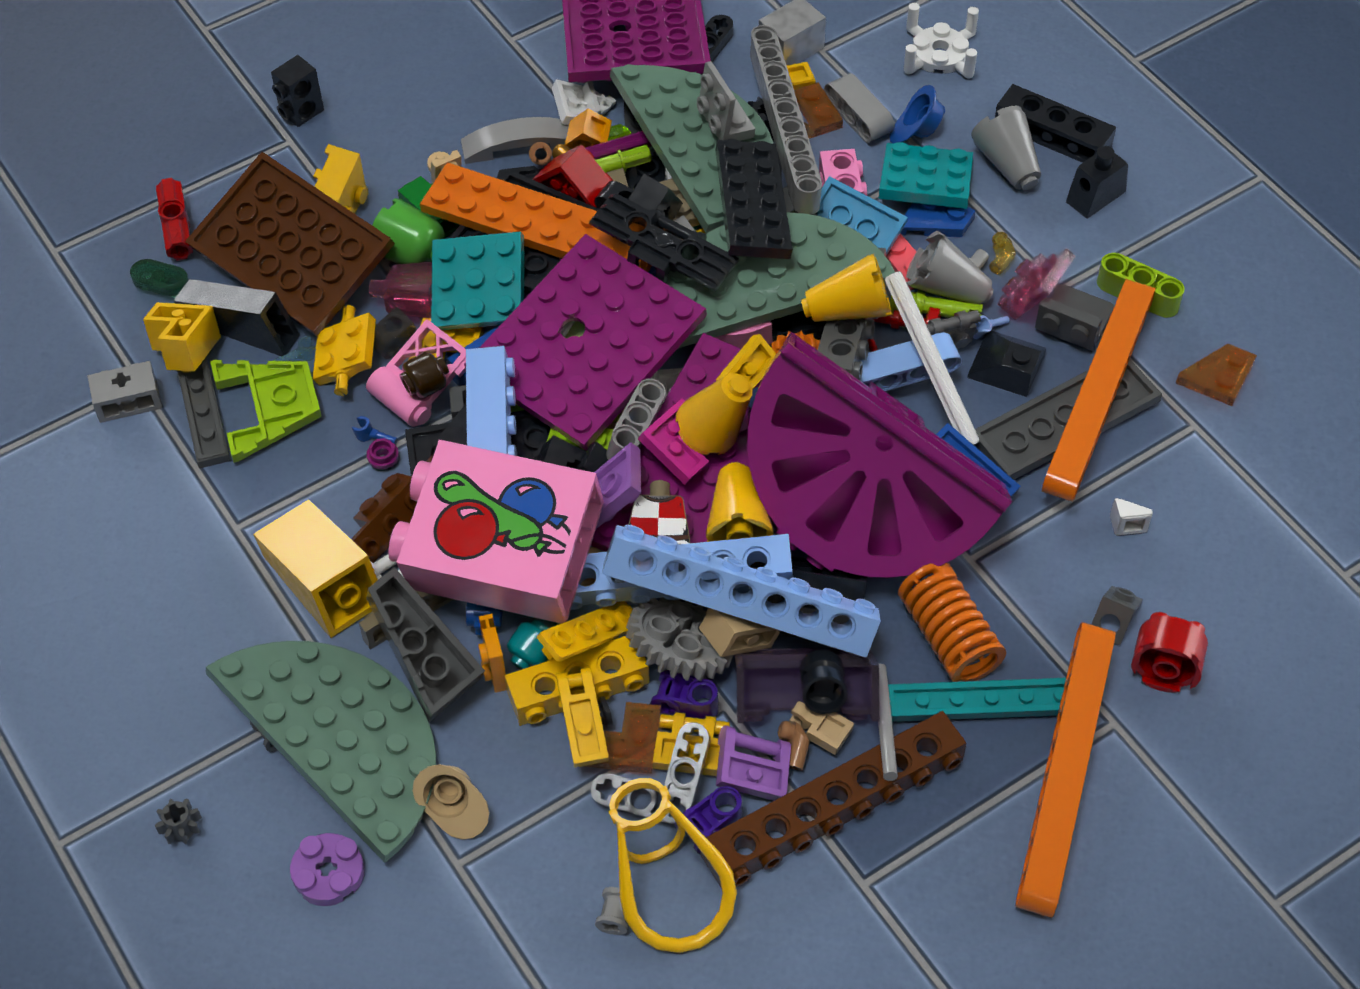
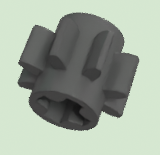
(174, 812)

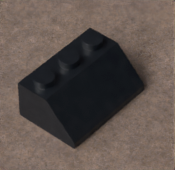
(848, 584)

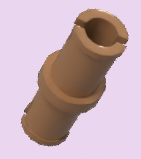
(546, 159)

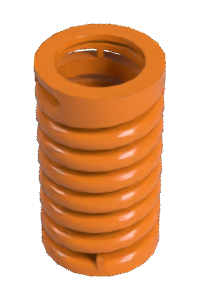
(948, 618)

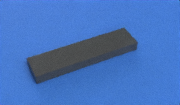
(203, 416)

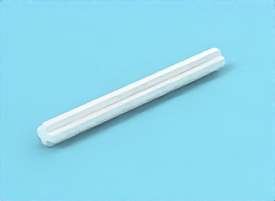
(930, 356)

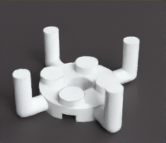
(957, 55)

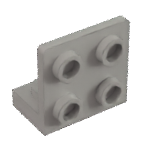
(721, 107)

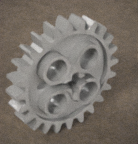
(666, 622)

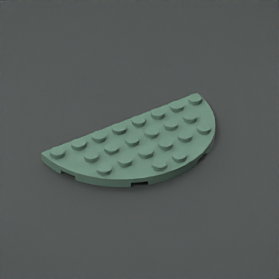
(668, 114)
(773, 287)
(341, 727)

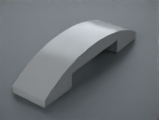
(512, 134)

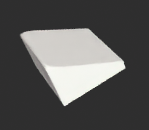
(1129, 517)

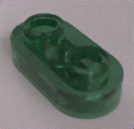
(163, 279)

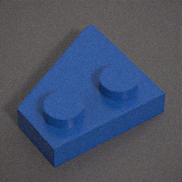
(932, 218)

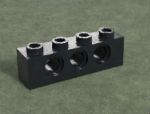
(1059, 125)

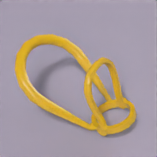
(626, 891)

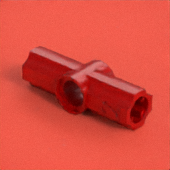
(173, 218)

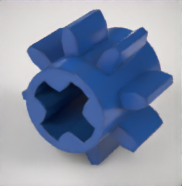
(473, 612)

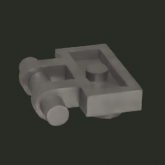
(960, 327)

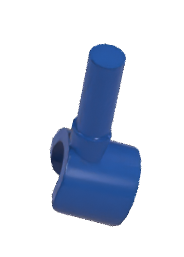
(367, 432)

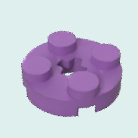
(340, 882)

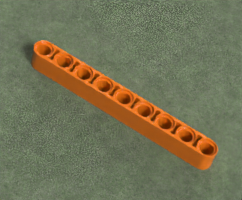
(1098, 391)
(1065, 771)

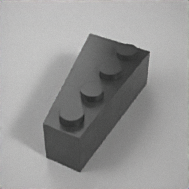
(424, 646)

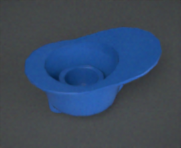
(920, 116)

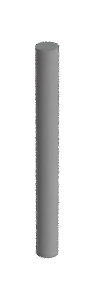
(886, 728)

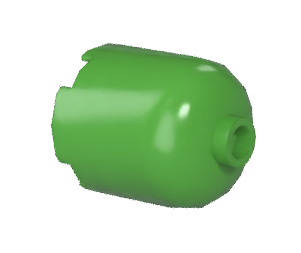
(410, 231)

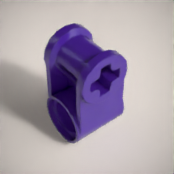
(683, 696)
(709, 818)

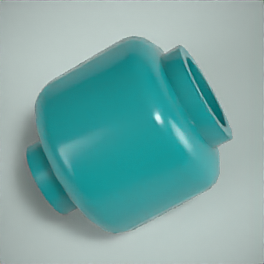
(525, 646)

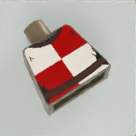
(661, 513)

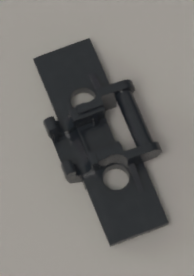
(660, 247)

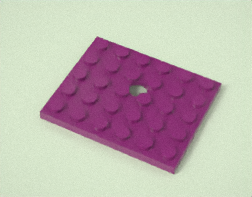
(656, 34)
(628, 335)

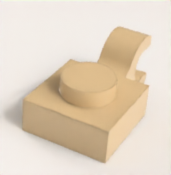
(823, 729)

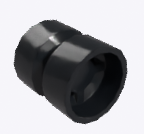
(823, 682)

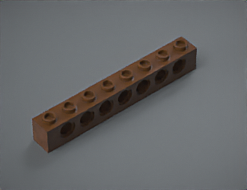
(932, 735)

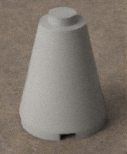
(1009, 146)
(948, 272)

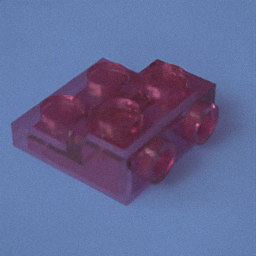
(1034, 282)

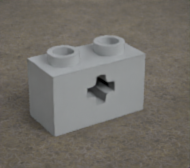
(124, 391)

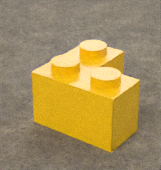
(182, 333)

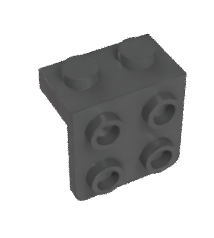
(1074, 316)

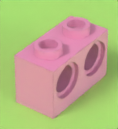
(843, 167)

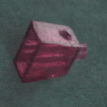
(406, 288)

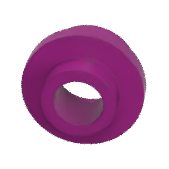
(382, 447)

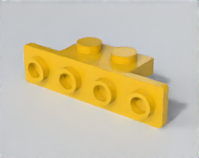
(585, 631)

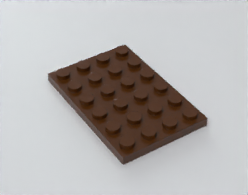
(290, 240)

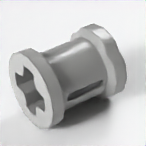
(612, 916)

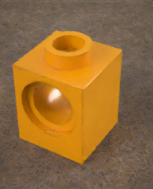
(588, 129)

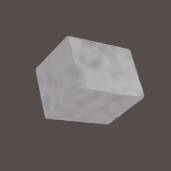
(798, 30)

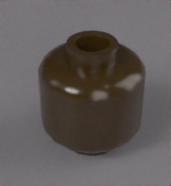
(424, 375)

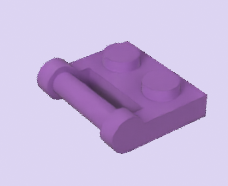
(751, 773)

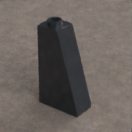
(244, 314)

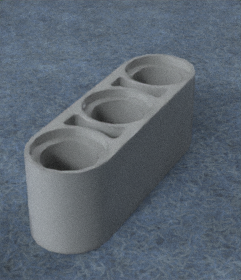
(859, 108)
(637, 415)

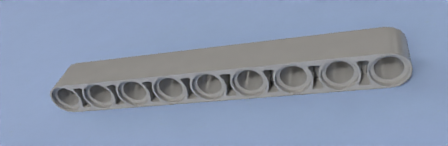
(785, 120)

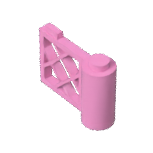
(389, 389)

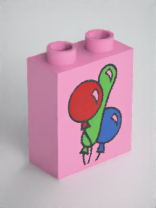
(498, 530)

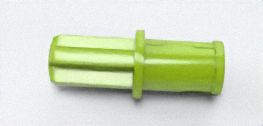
(625, 159)

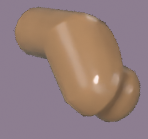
(799, 743)

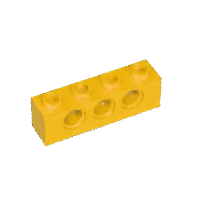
(526, 684)

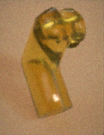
(1004, 252)

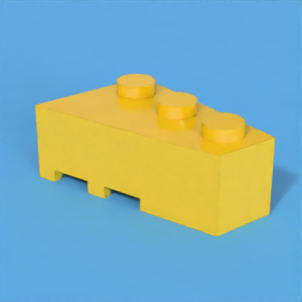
(342, 178)

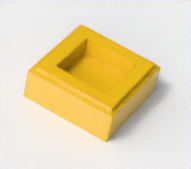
(801, 75)

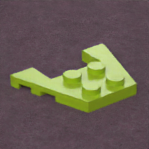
(281, 396)

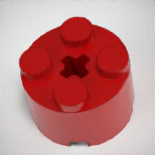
(1170, 652)

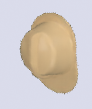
(453, 802)

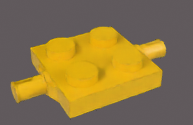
(344, 350)

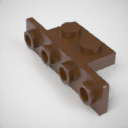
(381, 514)

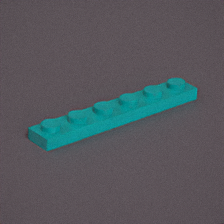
(976, 699)

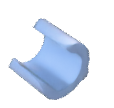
(986, 325)

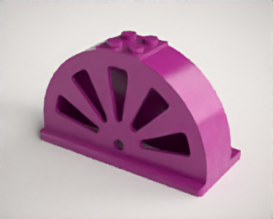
(861, 472)

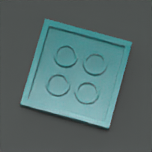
(926, 175)
(476, 280)

